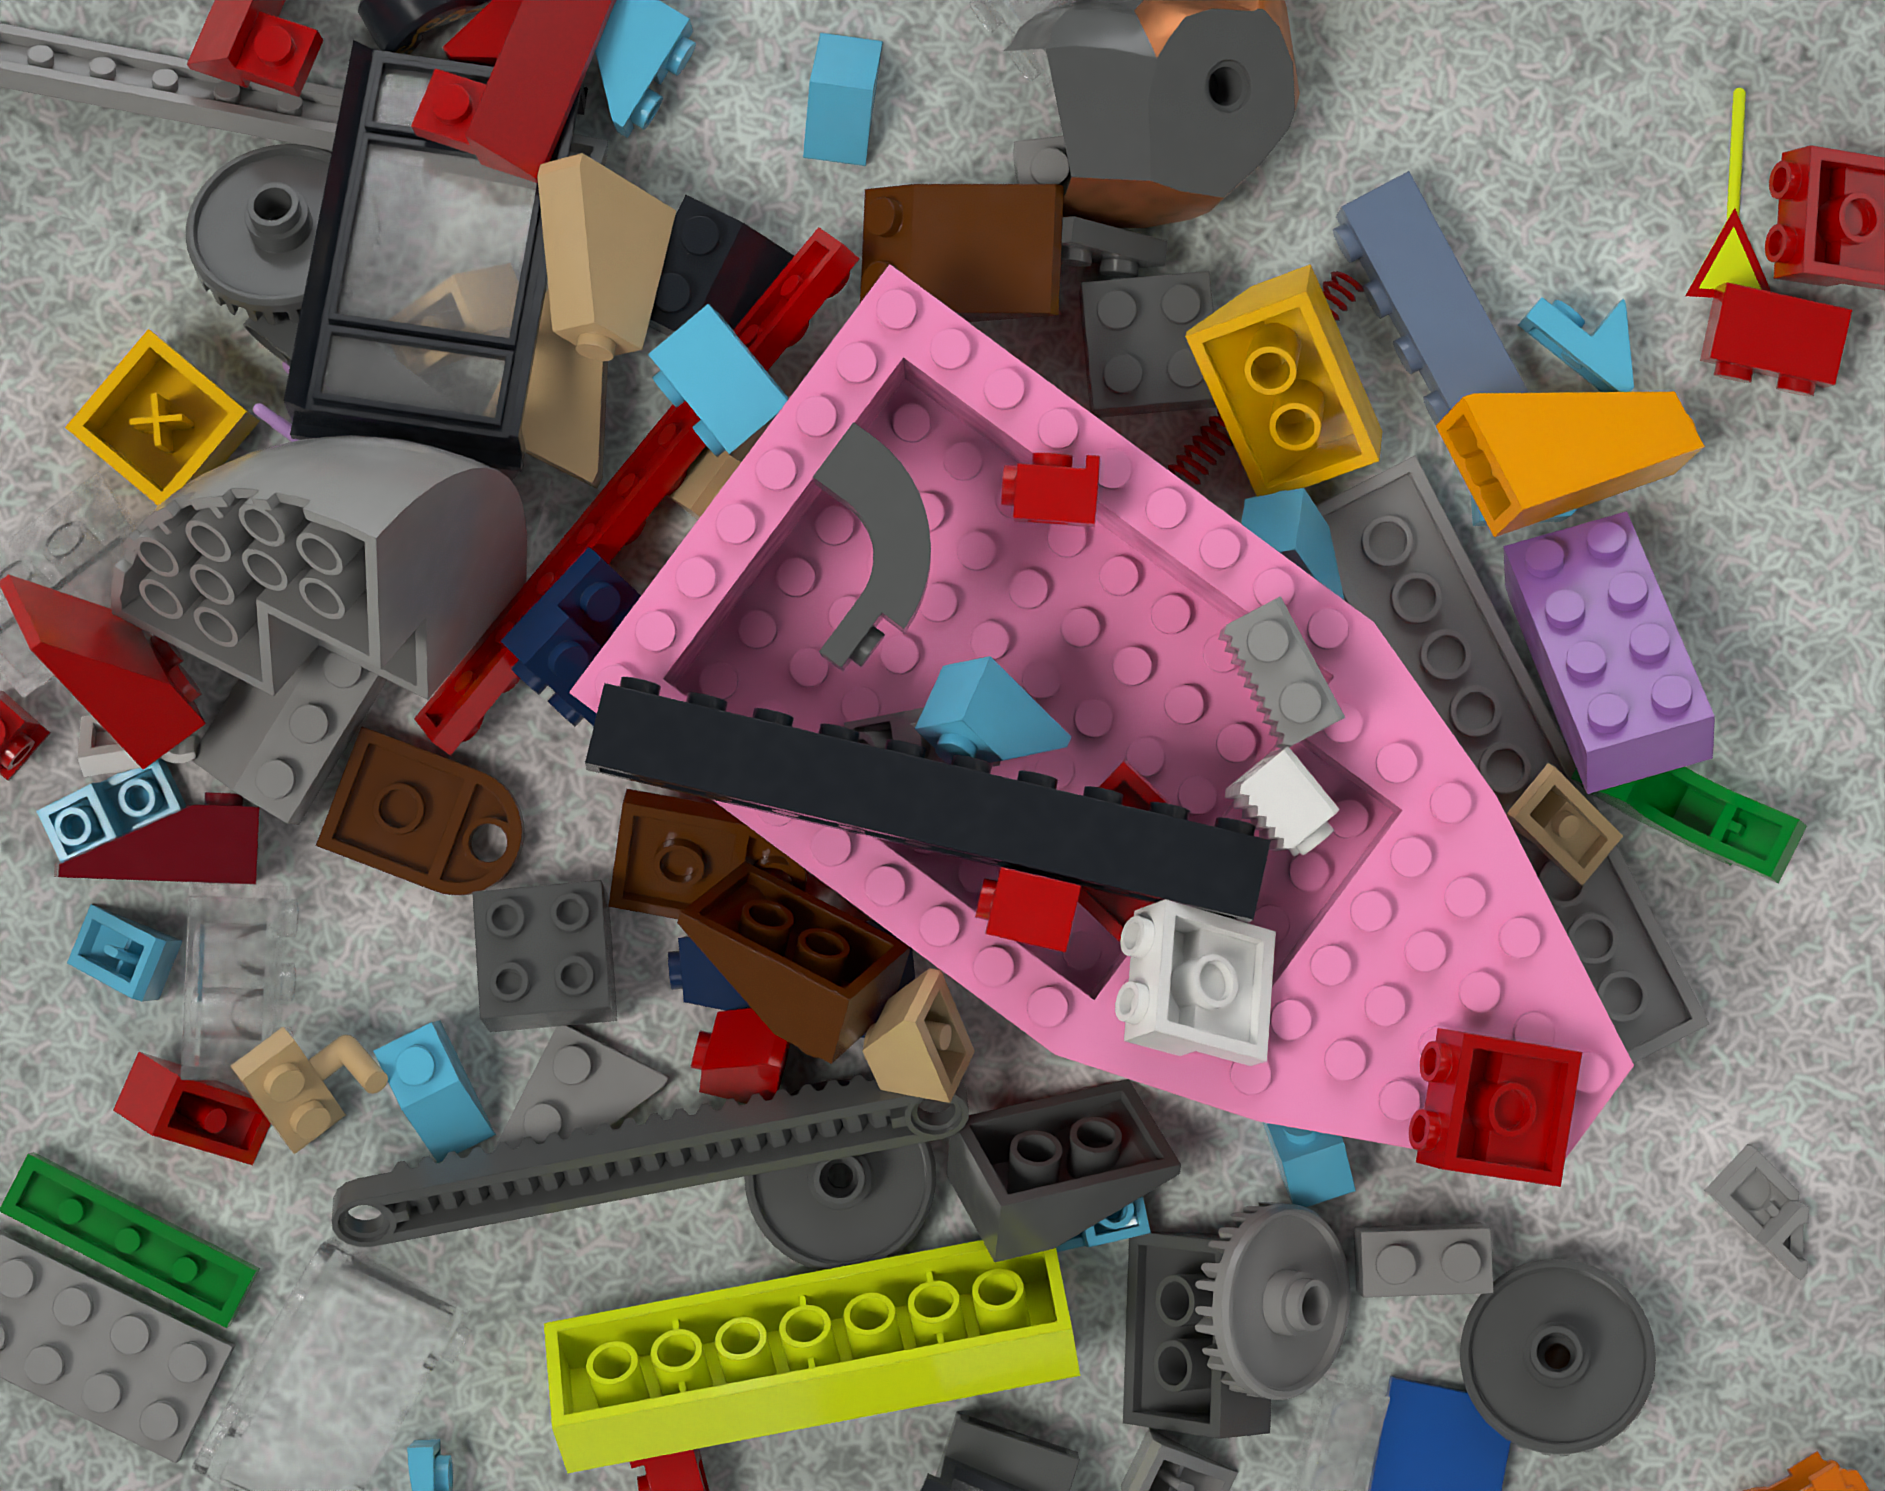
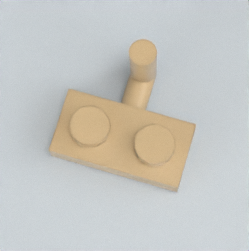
(293, 1089)

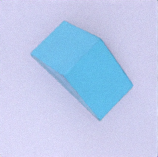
(842, 99)
(124, 954)

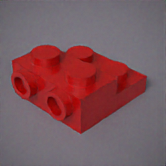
(1828, 218)
(1495, 1107)

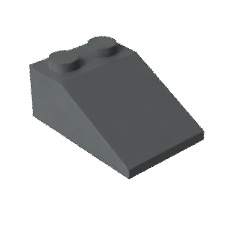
(1056, 1166)

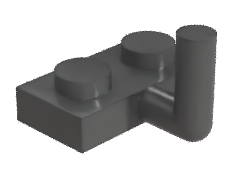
(1115, 249)

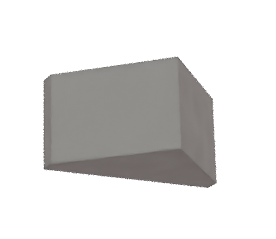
(1173, 1467)

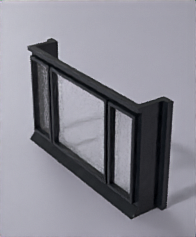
(419, 278)

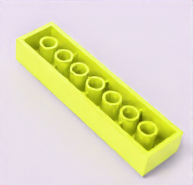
(804, 1352)

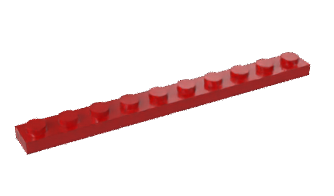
(634, 491)

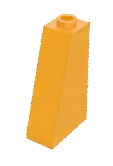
(1563, 450)

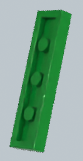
(129, 1239)

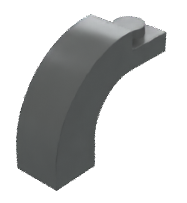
(887, 502)

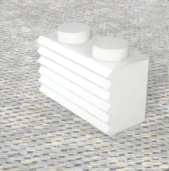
(1284, 802)

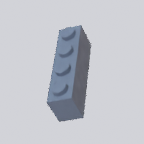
(1425, 295)

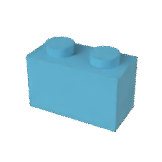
(719, 381)

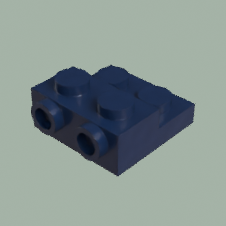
(569, 630)

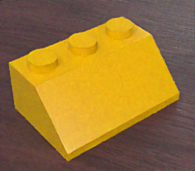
(1286, 385)

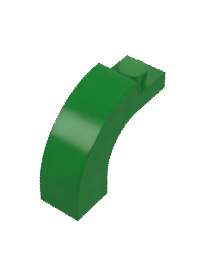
(1710, 819)

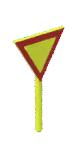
(1731, 255)

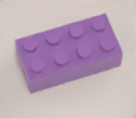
(1608, 653)

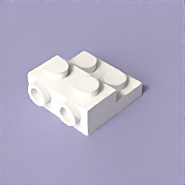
(1197, 983)

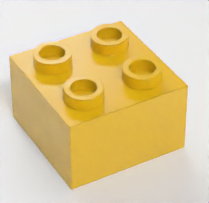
(161, 420)

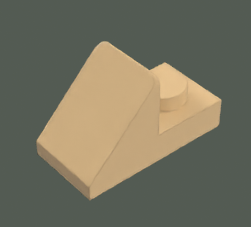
(1563, 824)

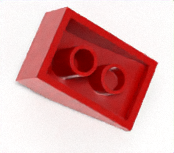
(110, 667)

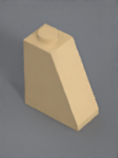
(601, 255)
(565, 406)

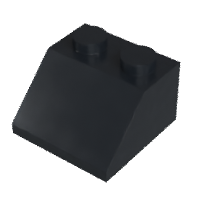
(715, 264)

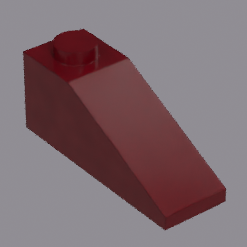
(188, 845)

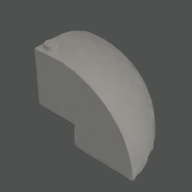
(333, 545)

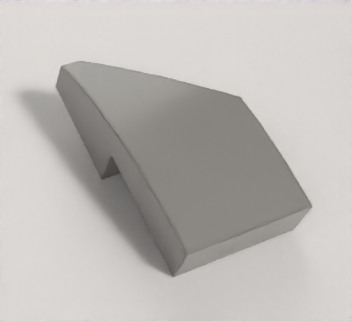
(1764, 1206)

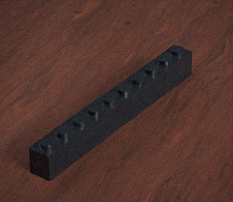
(926, 802)

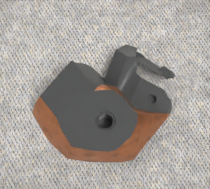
(1164, 101)

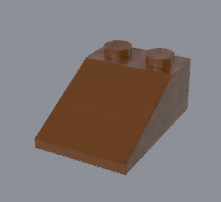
(969, 245)
(796, 959)

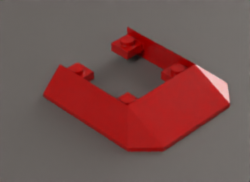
(505, 123)

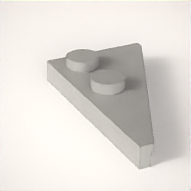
(578, 1086)

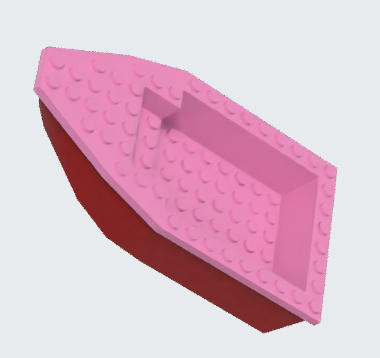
(1382, 930)

